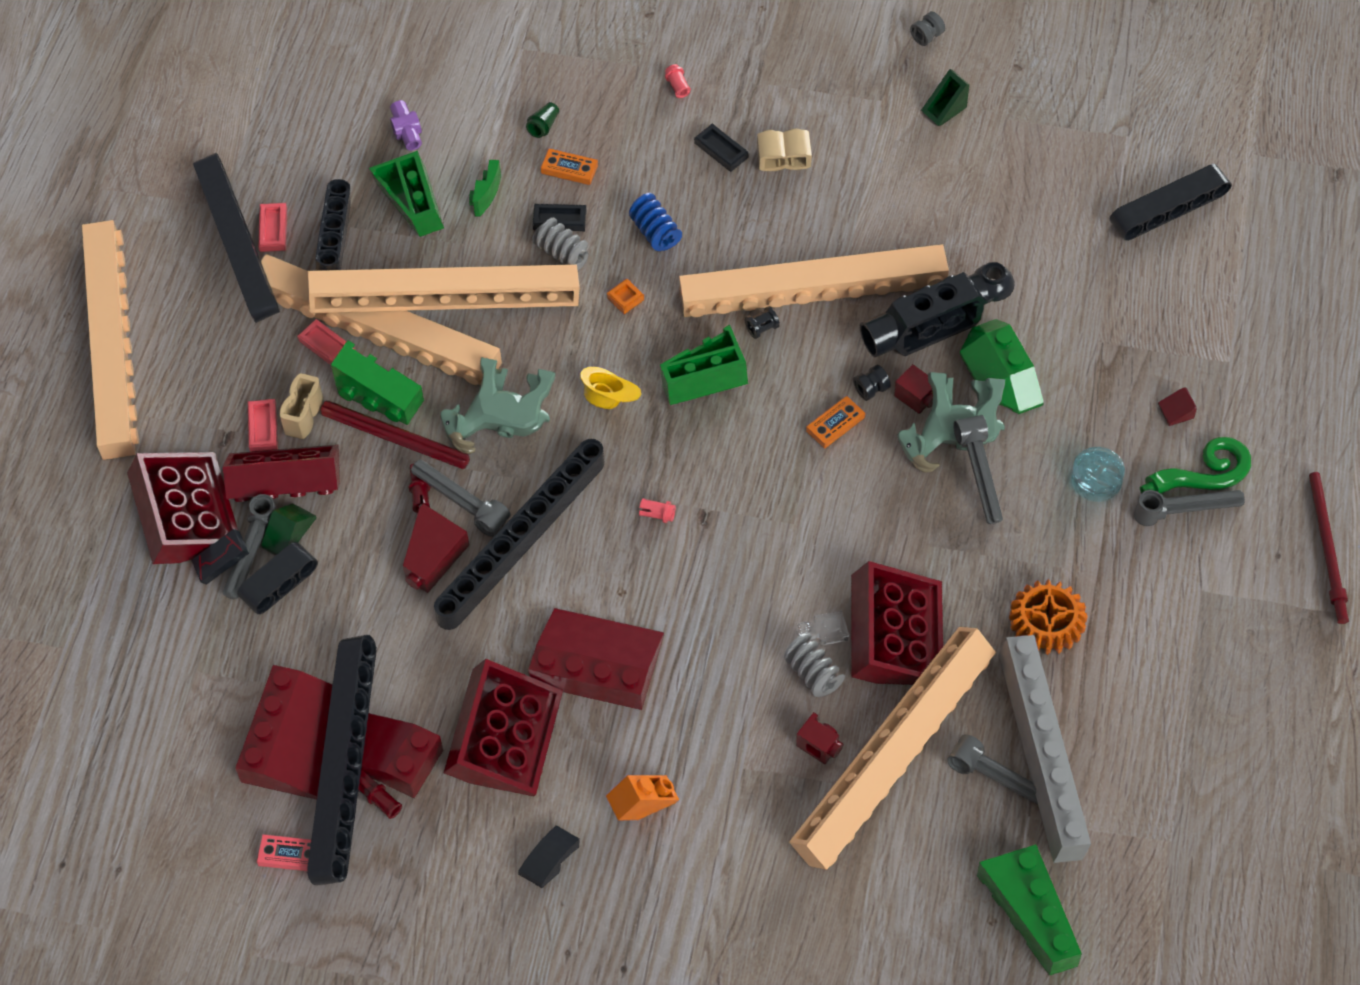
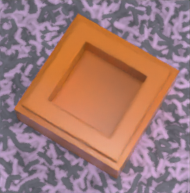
(625, 296)

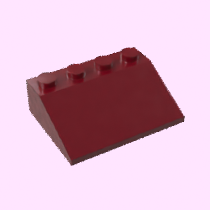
(180, 503)
(894, 624)
(596, 658)
(503, 730)
(287, 734)

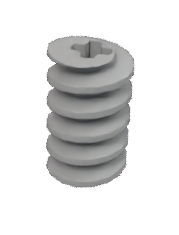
(561, 243)
(812, 667)

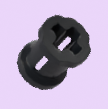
(762, 322)

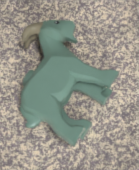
(499, 409)
(940, 420)

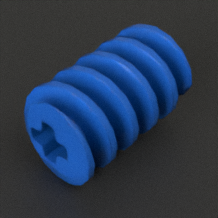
(654, 222)

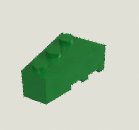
(410, 191)
(705, 370)
(374, 387)

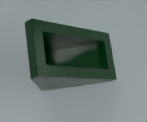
(947, 99)
(285, 527)

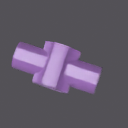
(405, 125)

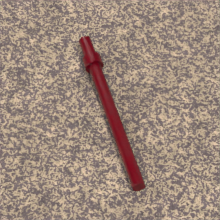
(1337, 594)

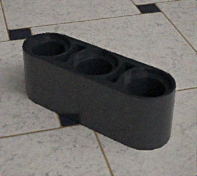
(277, 578)

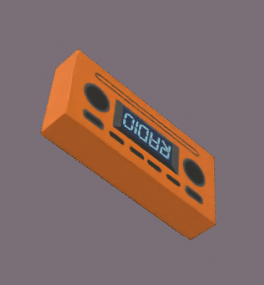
(569, 166)
(835, 422)

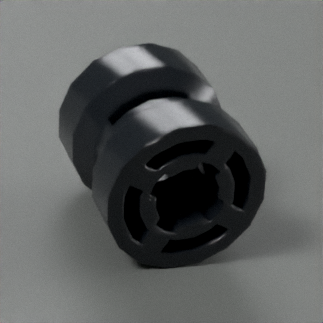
(872, 382)

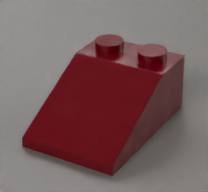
(399, 753)

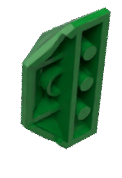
(997, 353)

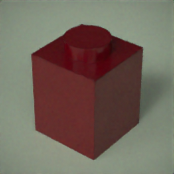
(914, 389)

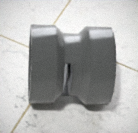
(925, 30)

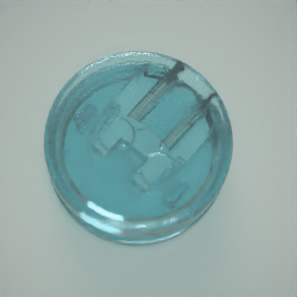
(1097, 474)

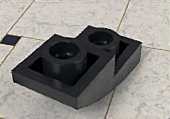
(547, 856)

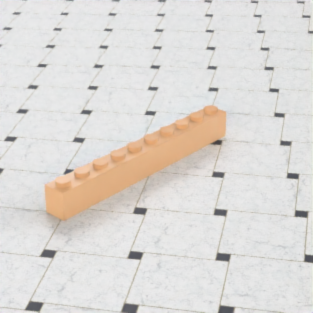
(812, 280)
(443, 288)
(397, 330)
(108, 340)
(892, 748)

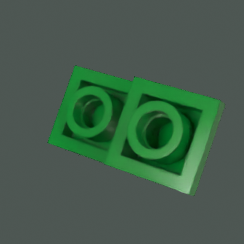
(486, 188)

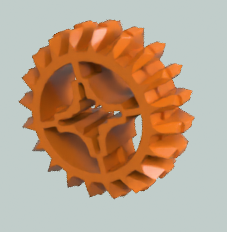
(1068, 613)

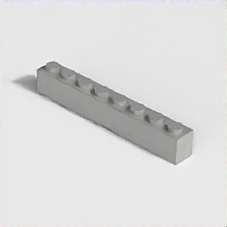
(1044, 749)

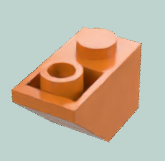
(641, 796)

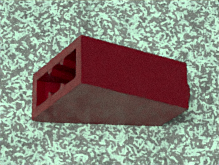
(432, 549)

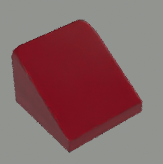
(1178, 407)

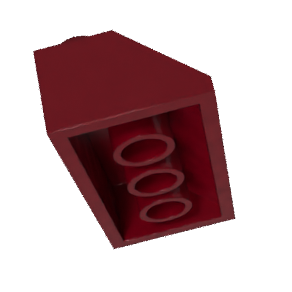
(282, 472)

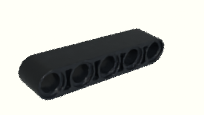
(1170, 202)
(333, 226)

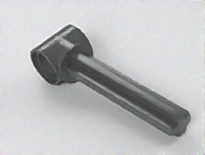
(972, 433)
(1163, 506)
(488, 515)
(252, 540)
(969, 756)

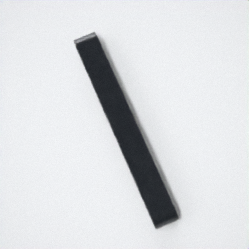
(236, 238)
(515, 544)
(342, 761)

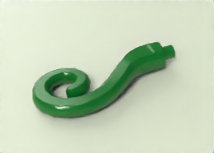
(1173, 478)

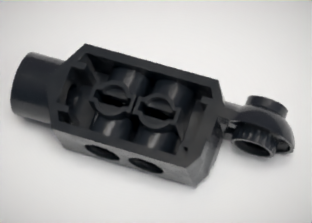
(936, 311)

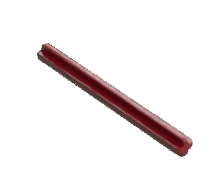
(395, 434)

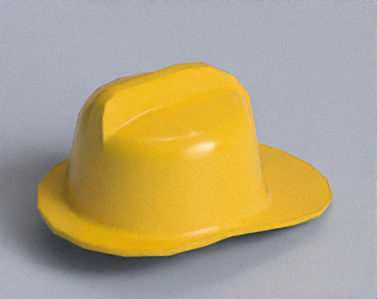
(606, 389)

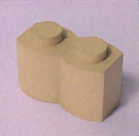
(784, 150)
(301, 406)

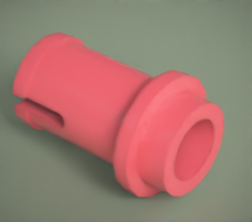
(675, 76)
(657, 510)

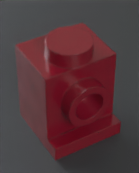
(819, 740)

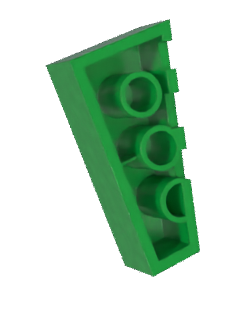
(1031, 902)

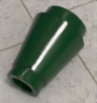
(542, 120)

